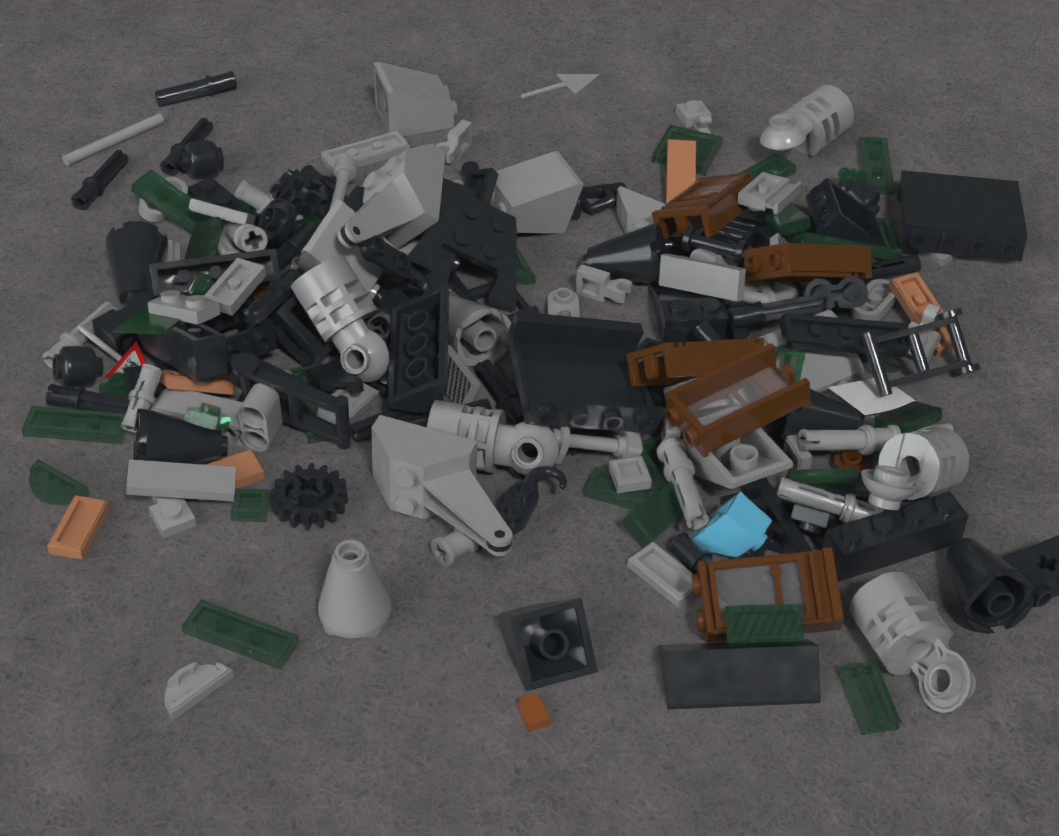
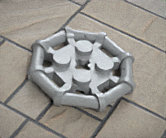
(753, 290)

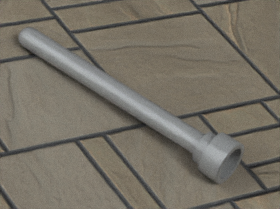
(345, 171)

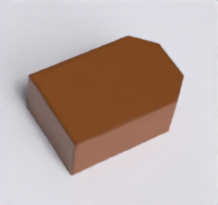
(533, 712)

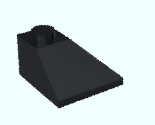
(549, 642)

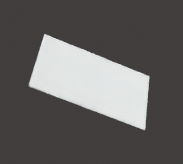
(865, 397)

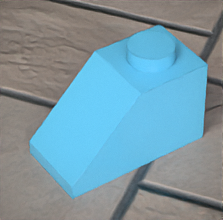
(734, 528)

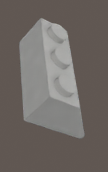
(820, 367)

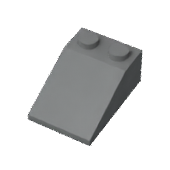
(740, 460)

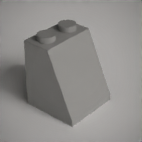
(412, 100)
(538, 193)
(325, 245)

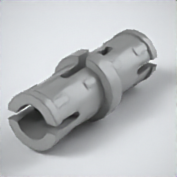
(142, 395)

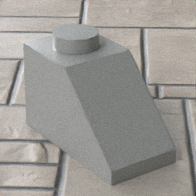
(635, 209)

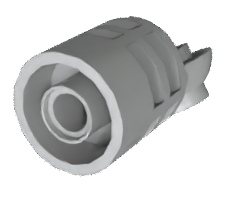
(810, 122)
(337, 309)
(495, 441)
(916, 467)
(912, 639)

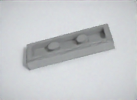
(368, 150)
(702, 277)
(180, 480)

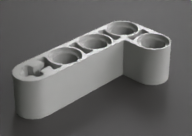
(252, 422)

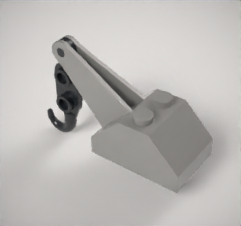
(398, 205)
(435, 474)

